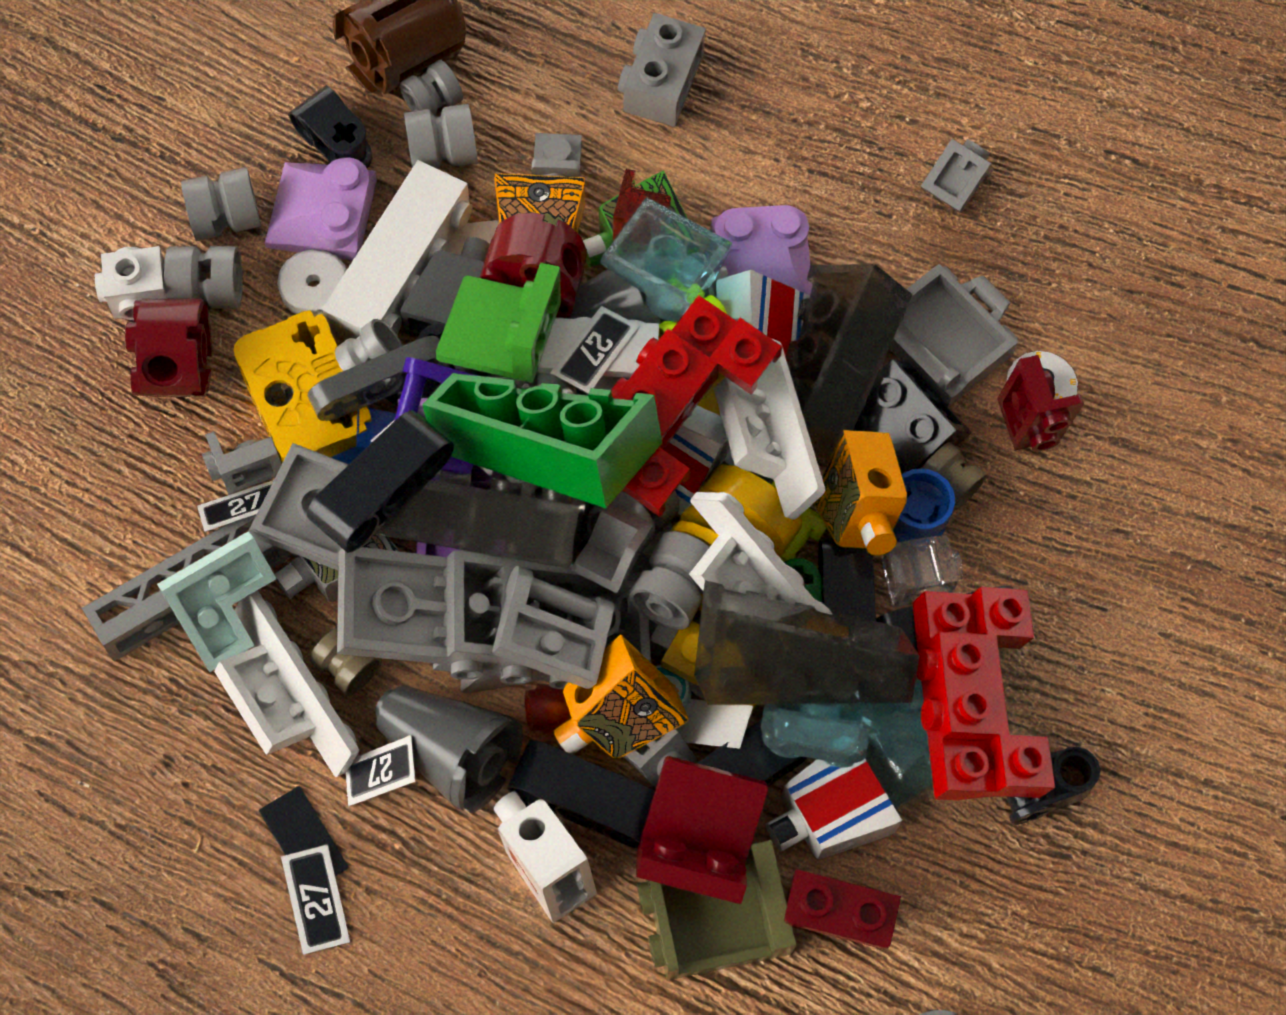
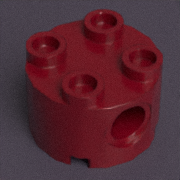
(528, 240)
(170, 348)

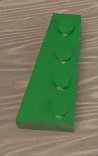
(546, 436)

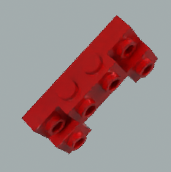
(679, 374)
(966, 697)

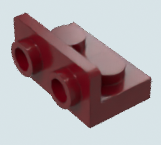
(1030, 407)
(841, 909)

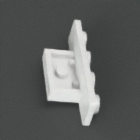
(771, 436)
(745, 556)
(279, 692)

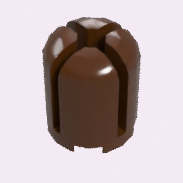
(398, 38)

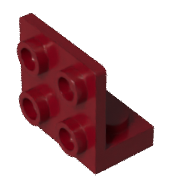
(700, 829)

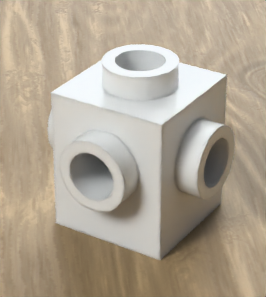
(128, 277)

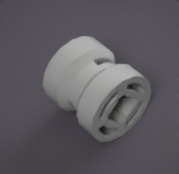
(433, 89)
(374, 340)

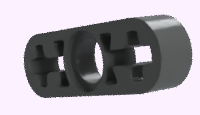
(369, 380)

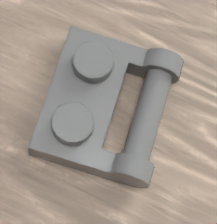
(549, 641)

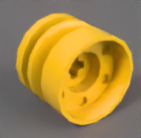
(759, 502)

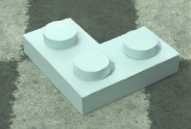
(205, 596)

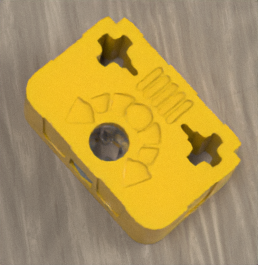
(282, 368)

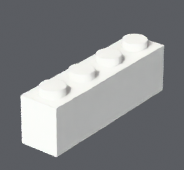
(398, 250)

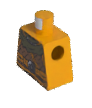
(548, 195)
(863, 492)
(624, 708)

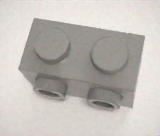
(663, 69)

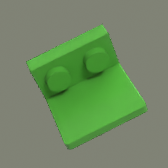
(502, 325)

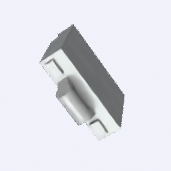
(951, 334)

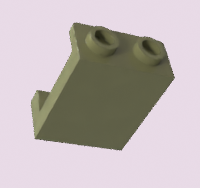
(713, 934)

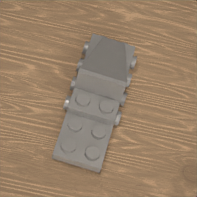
(452, 609)

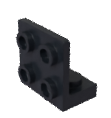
(911, 414)

